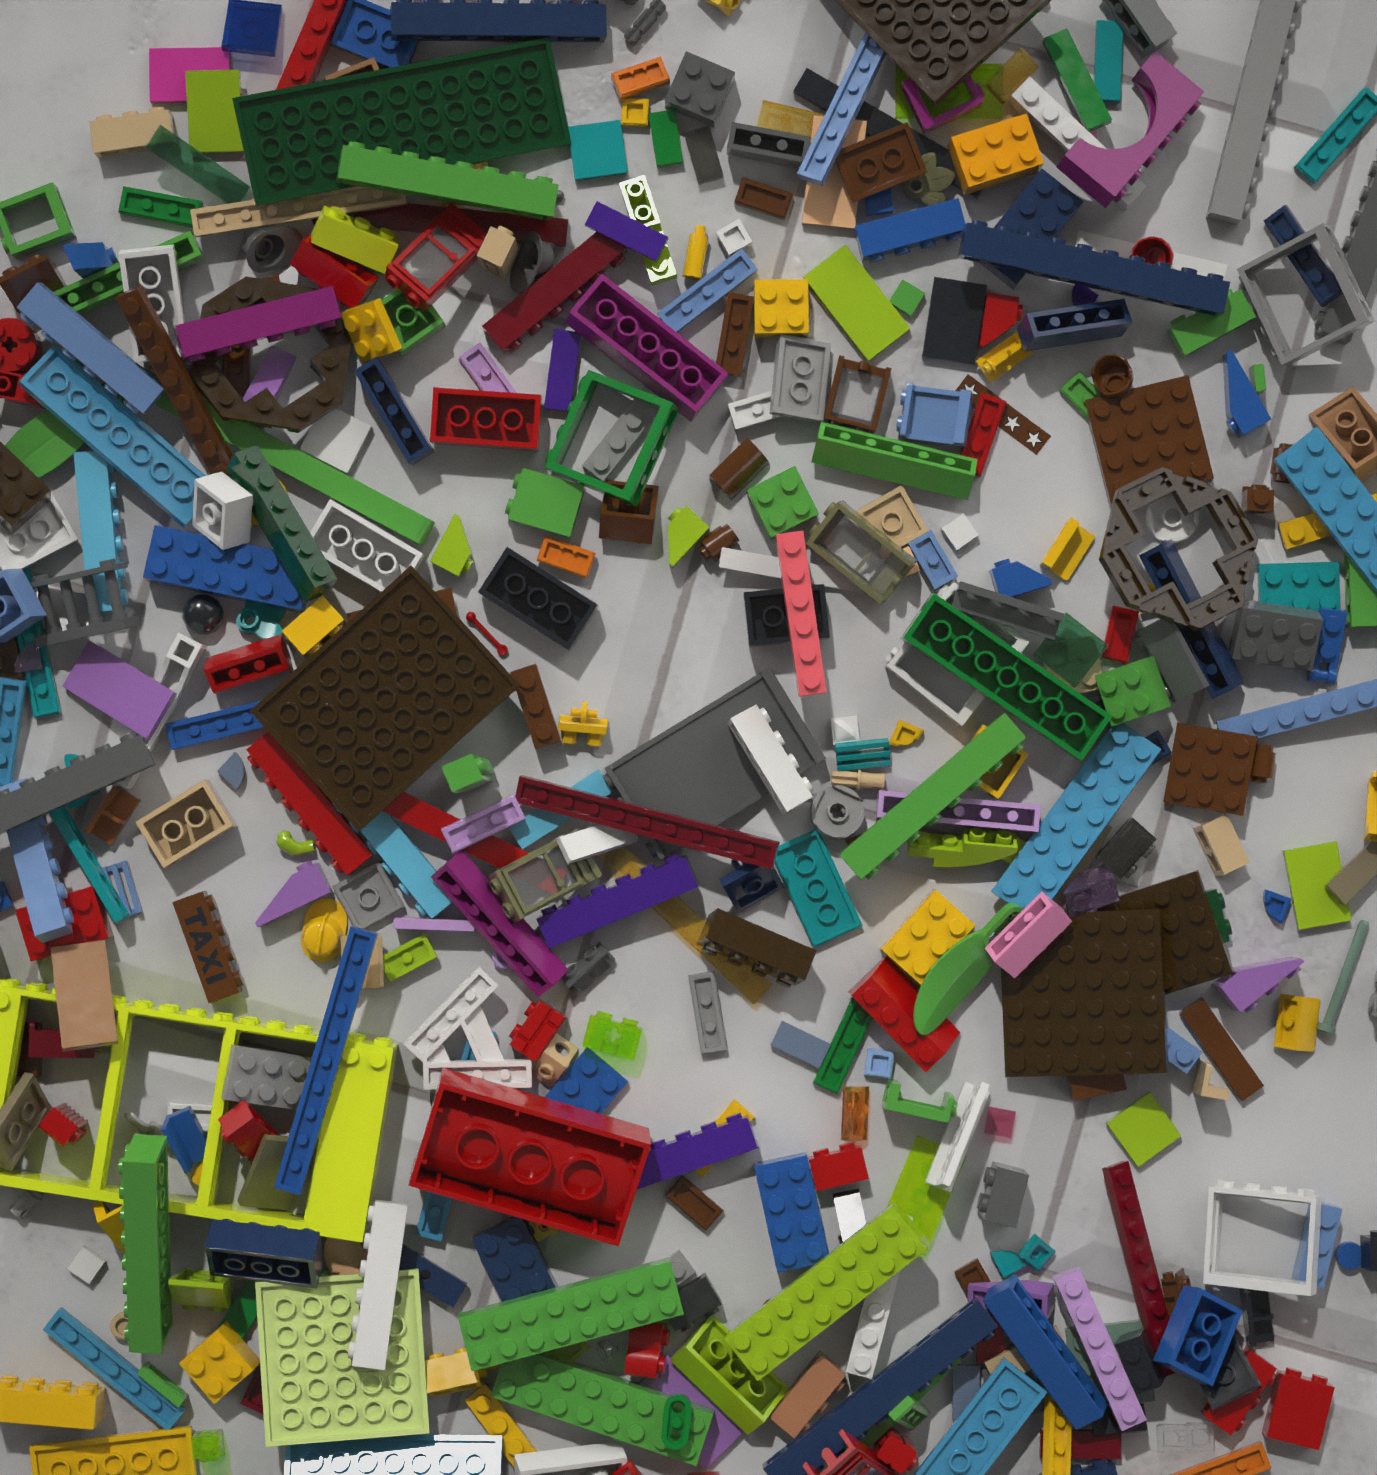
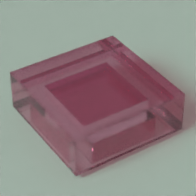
(999, 1122)

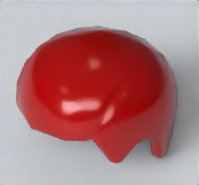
(1153, 250)

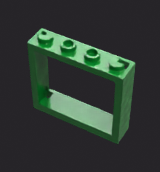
(649, 452)

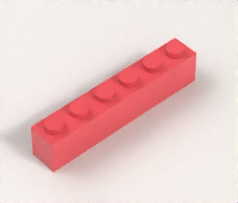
(800, 613)

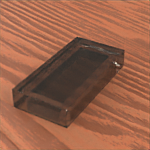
(703, 155)

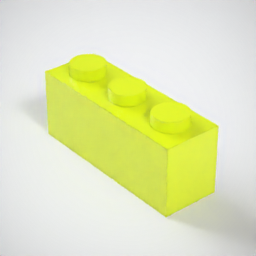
(354, 238)

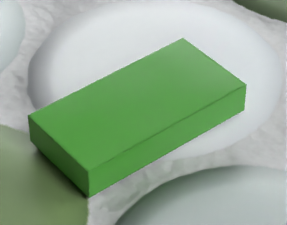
(162, 1384)

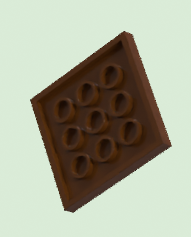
(1148, 431)

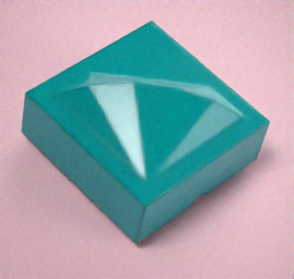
(1036, 1252)

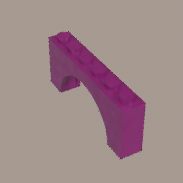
(1107, 171)

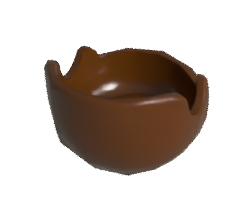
(1112, 375)

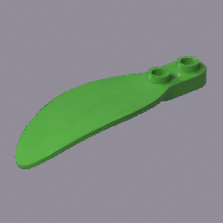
(45, 443)
(958, 973)

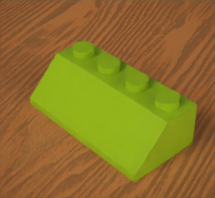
(725, 1379)

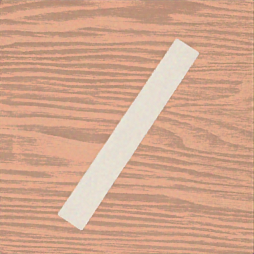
(1124, 249)
(769, 566)

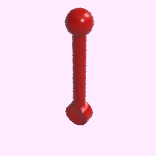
(501, 649)

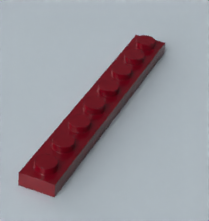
(1137, 1252)

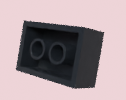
(768, 618)

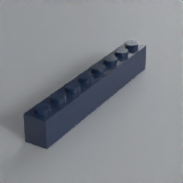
(498, 21)

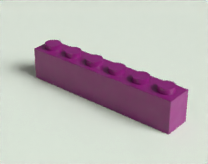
(257, 323)
(513, 941)

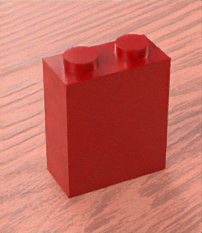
(1298, 1408)

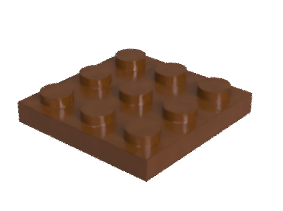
(1210, 769)

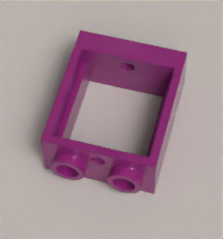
(922, 114)

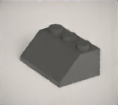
(1173, 657)

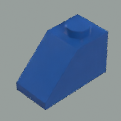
(1016, 578)

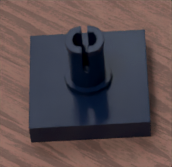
(750, 884)

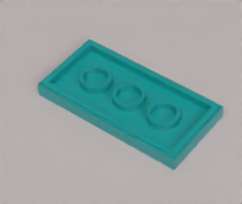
(816, 888)

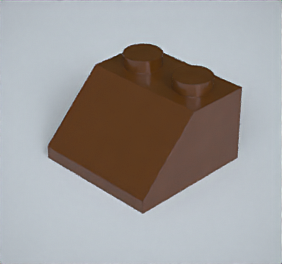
(626, 522)

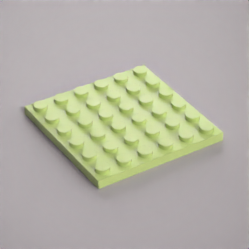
(306, 1371)

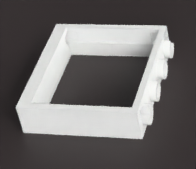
(976, 698)
(1263, 1283)

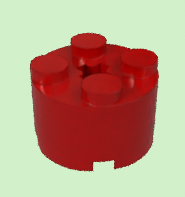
(28, 348)

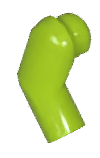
(292, 847)

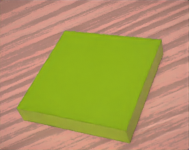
(1143, 1129)

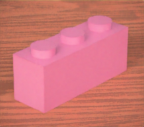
(1028, 934)

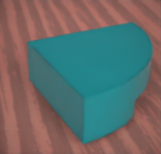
(1007, 1261)

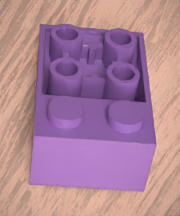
(1253, 980)

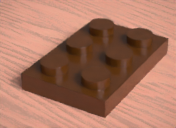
(880, 162)

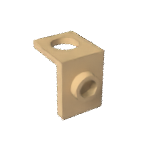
(551, 1063)

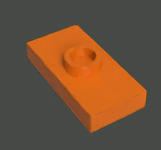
(640, 78)
(566, 556)

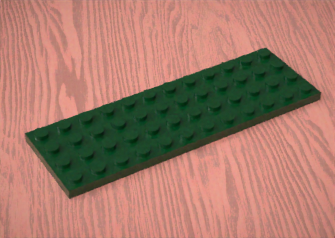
(444, 107)

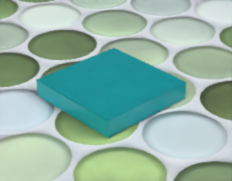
(597, 150)

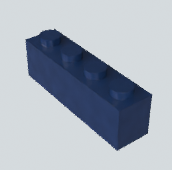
(1074, 325)
(394, 411)

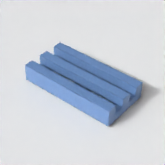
(130, 882)

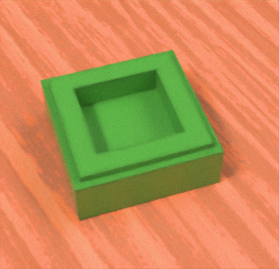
(906, 298)
(1257, 378)

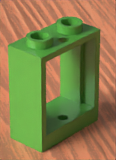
(60, 214)

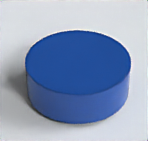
(1348, 1255)

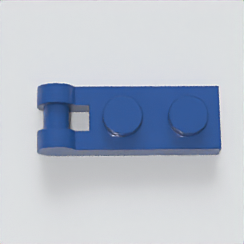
(1329, 645)

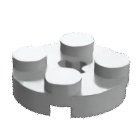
(851, 808)

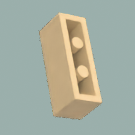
(129, 132)
(498, 252)

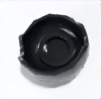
(202, 614)

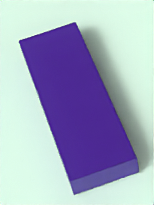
(626, 231)
(562, 370)

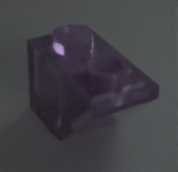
(1091, 890)

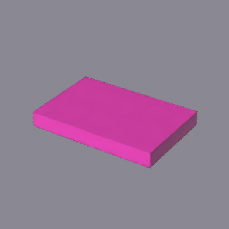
(169, 65)

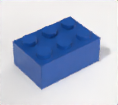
(1198, 1335)

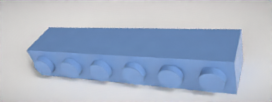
(91, 347)
(39, 877)

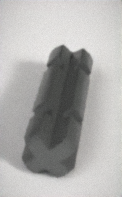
(644, 21)

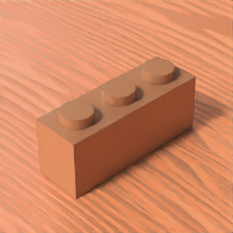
(808, 1395)

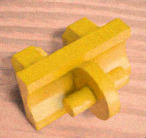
(582, 721)

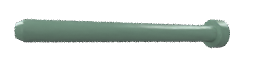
(1343, 980)

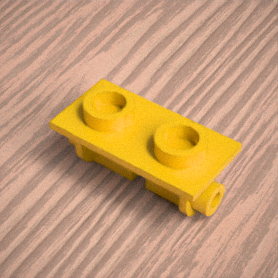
(1002, 357)

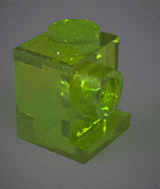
(208, 1445)

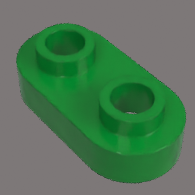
(676, 1421)

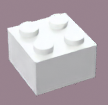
(222, 510)

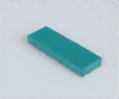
(1108, 60)

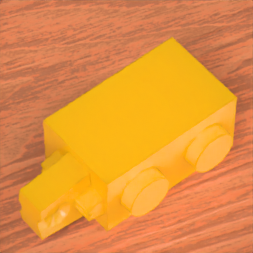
(452, 1373)

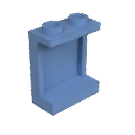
(935, 415)

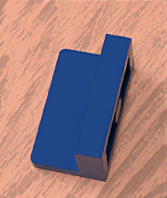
(185, 1137)

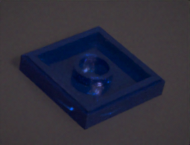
(252, 27)

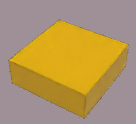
(635, 112)

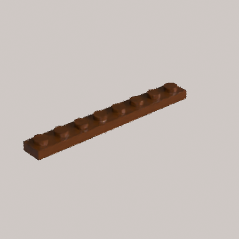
(175, 379)

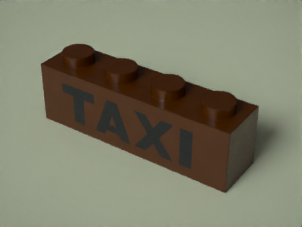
(208, 946)

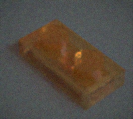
(855, 1113)

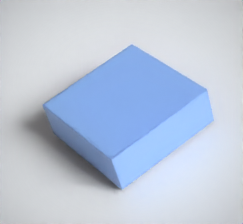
(879, 1063)

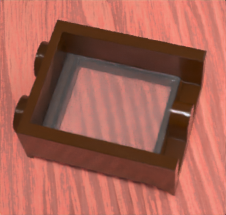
(857, 395)

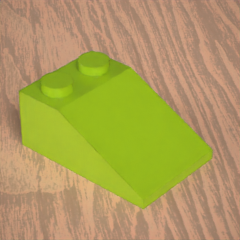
(198, 1288)

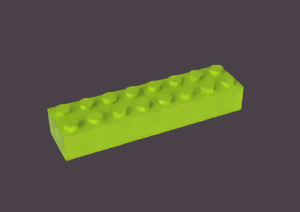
(827, 1291)

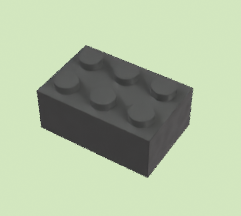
(1276, 635)

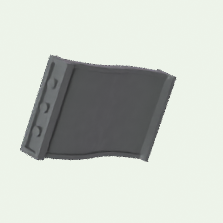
(700, 765)

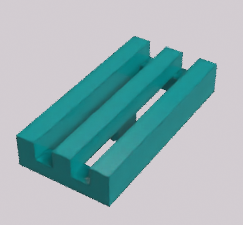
(865, 758)

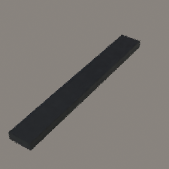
(821, 93)

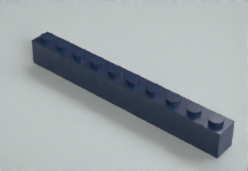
(1093, 269)
(886, 1390)

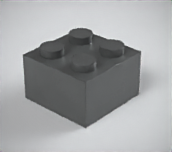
(699, 89)
(1002, 1194)

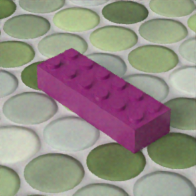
(646, 347)

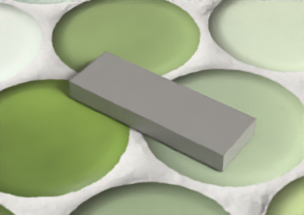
(707, 1012)

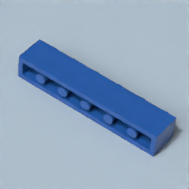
(1045, 1352)

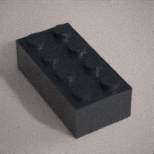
(538, 599)

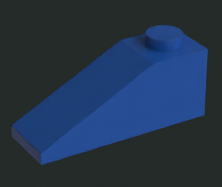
(90, 257)
(1242, 403)

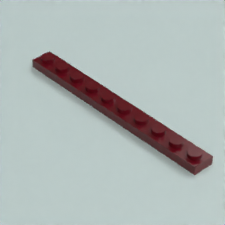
(647, 822)

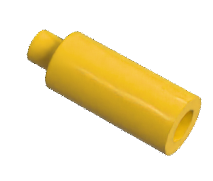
(696, 254)

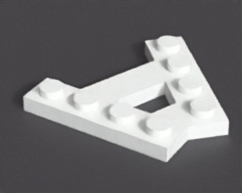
(465, 1010)

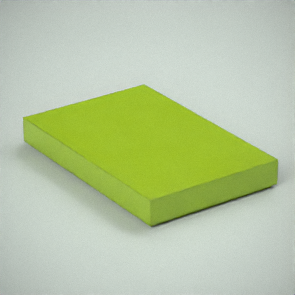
(211, 110)
(1307, 873)

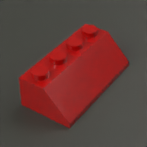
(891, 1001)

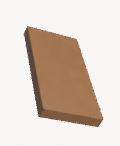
(84, 995)

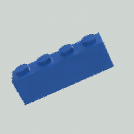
(910, 229)

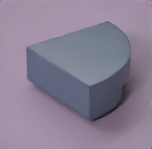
(233, 770)

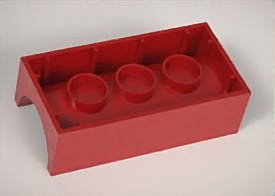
(530, 1157)

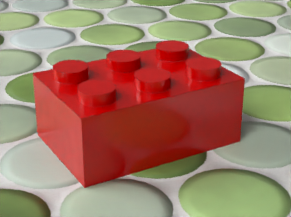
(89, 924)

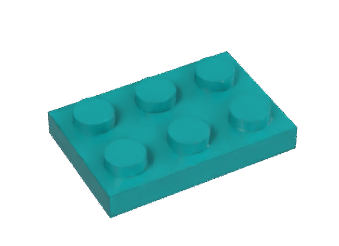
(1300, 584)

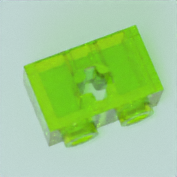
(597, 1039)

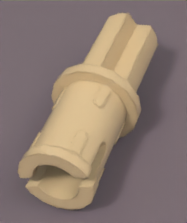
(858, 780)

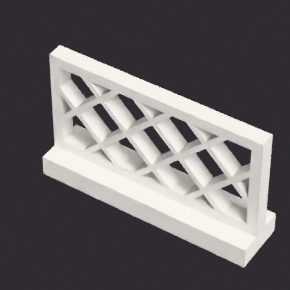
(958, 1136)

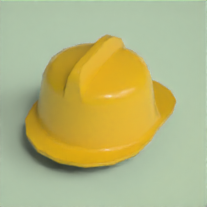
(322, 930)

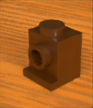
(1257, 499)

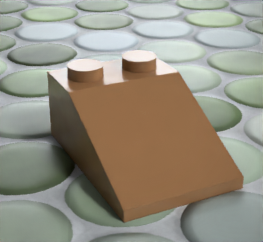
(1351, 430)

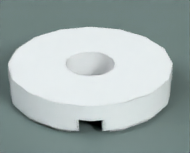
(1164, 531)

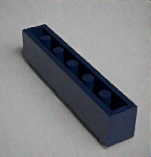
(1206, 644)

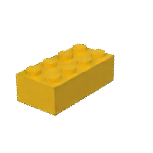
(51, 1403)

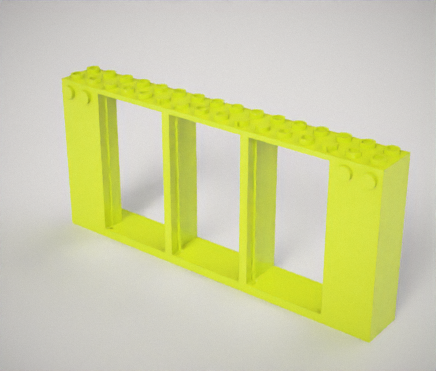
(346, 1147)

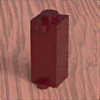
(47, 1044)

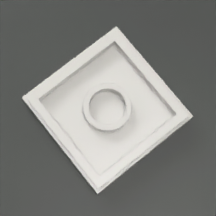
(336, 439)

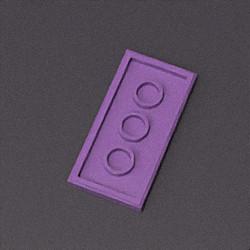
(119, 689)
(722, 1429)

